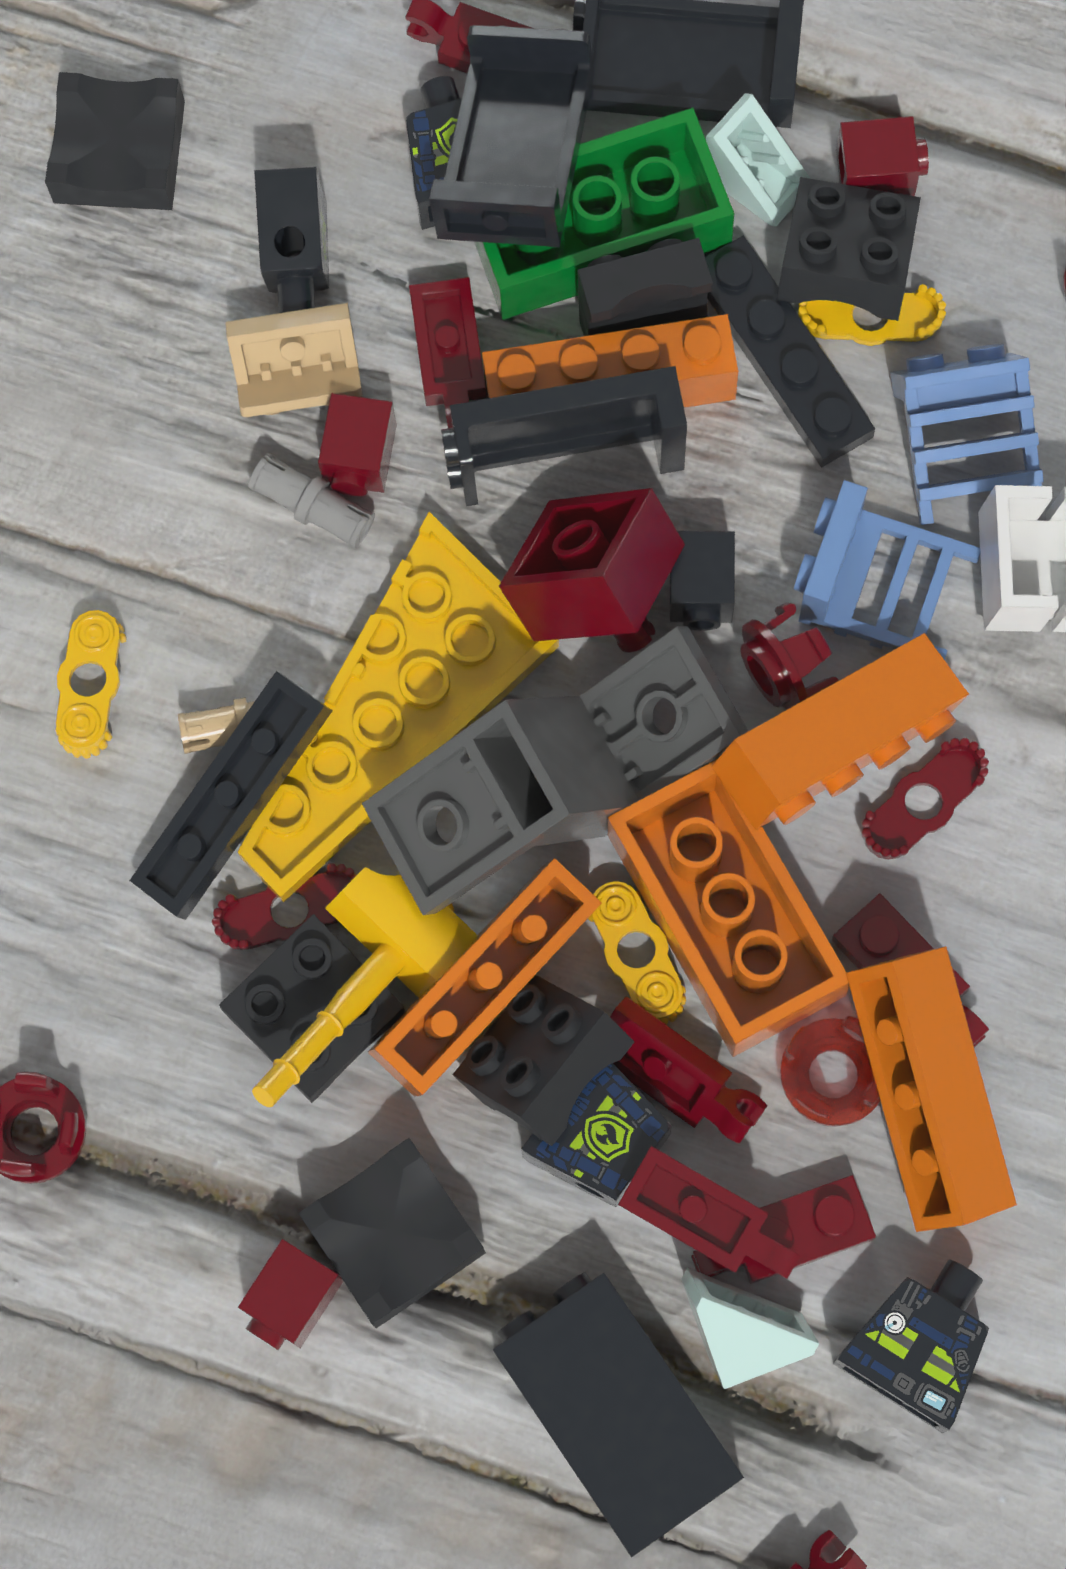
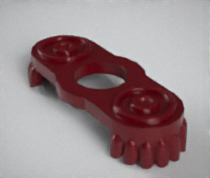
(952, 773)
(249, 920)

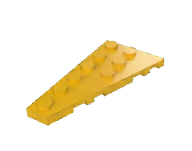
(414, 679)

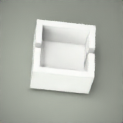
(1023, 559)

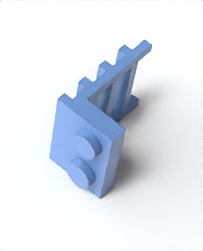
(963, 390)
(839, 571)

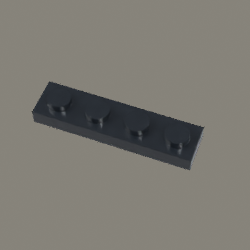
(785, 354)
(230, 795)

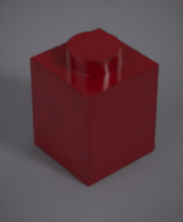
(881, 155)
(357, 444)
(289, 1296)

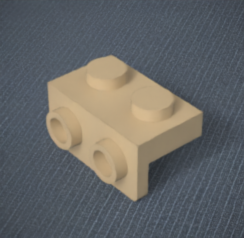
(293, 359)

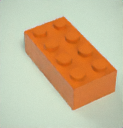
(727, 909)

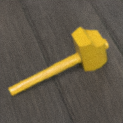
(402, 946)

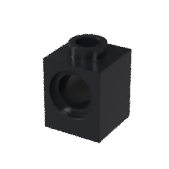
(704, 580)

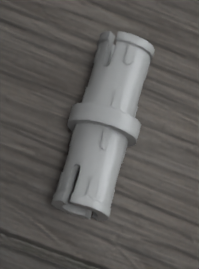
(311, 500)

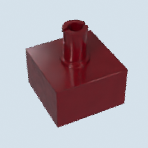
(594, 568)

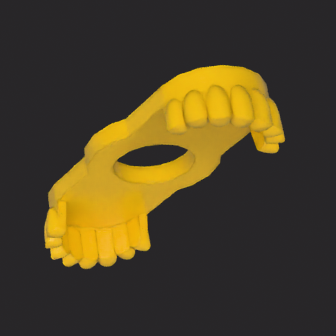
(918, 319)
(82, 719)
(656, 984)

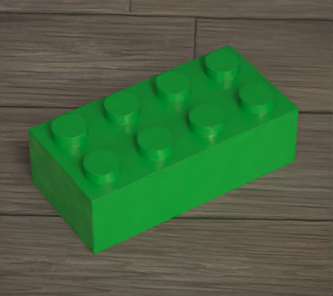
(623, 199)

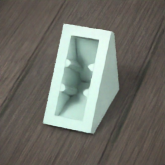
(755, 161)
(744, 1331)

